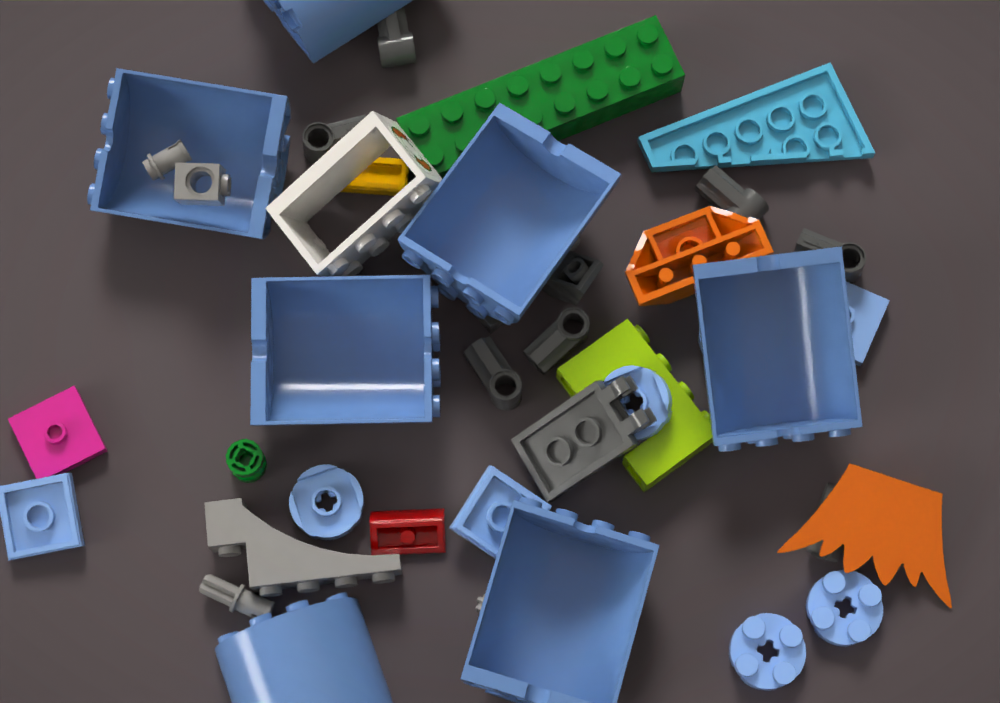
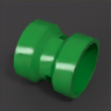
(251, 466)

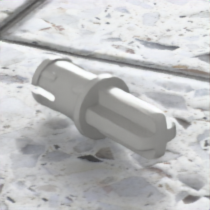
(235, 597)

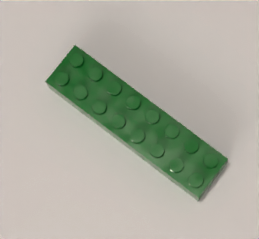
(557, 93)

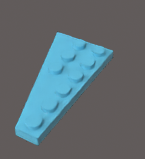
(780, 124)

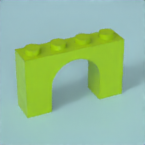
(687, 429)

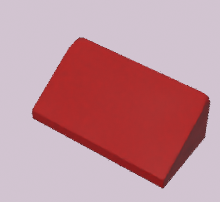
(407, 531)

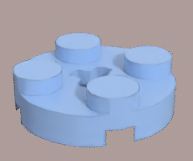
(653, 392)
(308, 492)
(825, 617)
(749, 663)

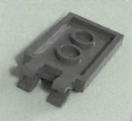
(581, 437)

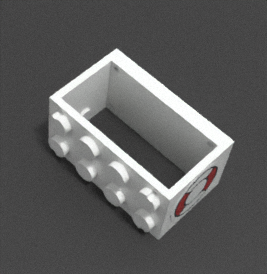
(331, 175)

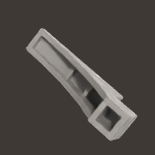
(283, 562)

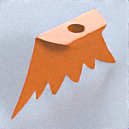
(880, 520)

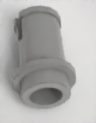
(165, 160)

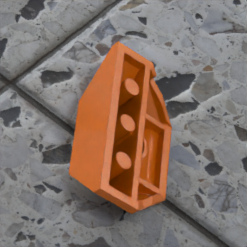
(665, 254)

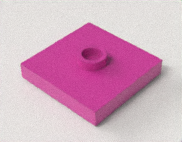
(57, 434)

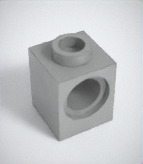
(185, 184)

